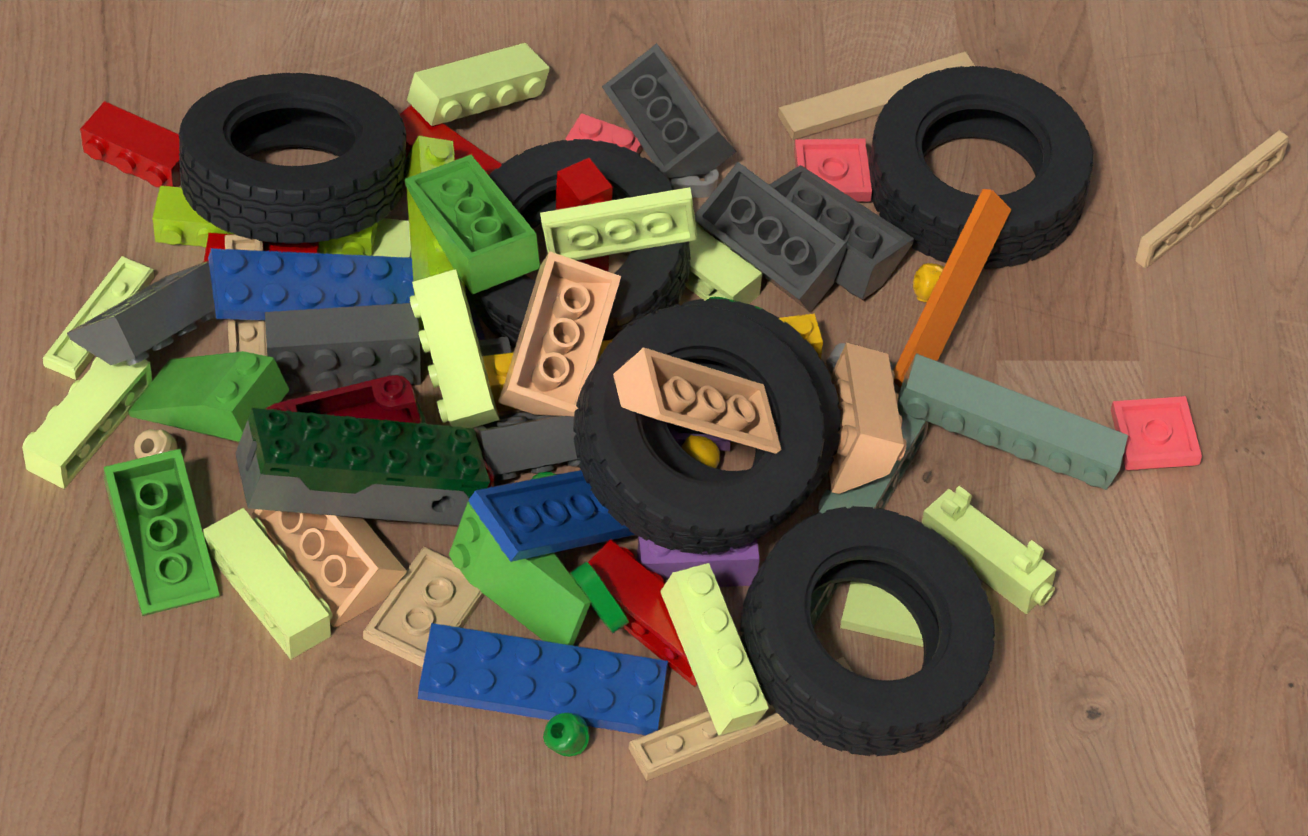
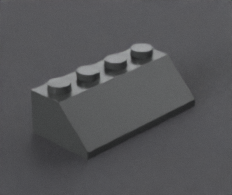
(668, 116)
(773, 236)
(871, 241)
(149, 317)
(526, 442)

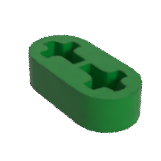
(600, 597)

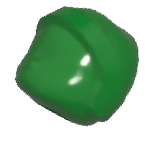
(566, 734)

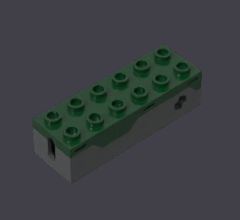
(359, 467)

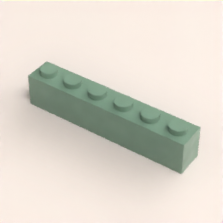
(1011, 422)

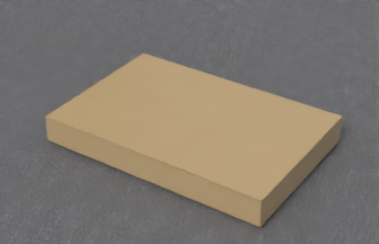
(425, 595)

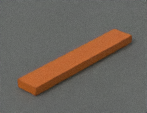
(955, 281)

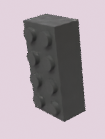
(343, 345)

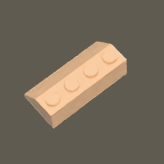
(559, 336)
(697, 399)
(869, 419)
(338, 558)

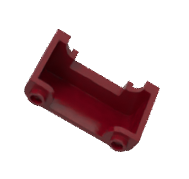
(378, 399)

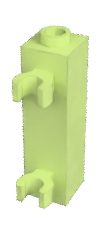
(993, 553)

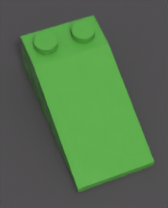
(475, 224)
(211, 393)
(160, 532)
(531, 590)

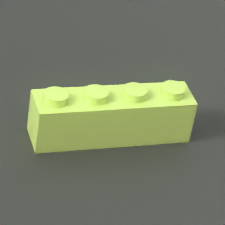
(478, 84)
(720, 271)
(454, 351)
(84, 419)
(268, 582)
(714, 649)

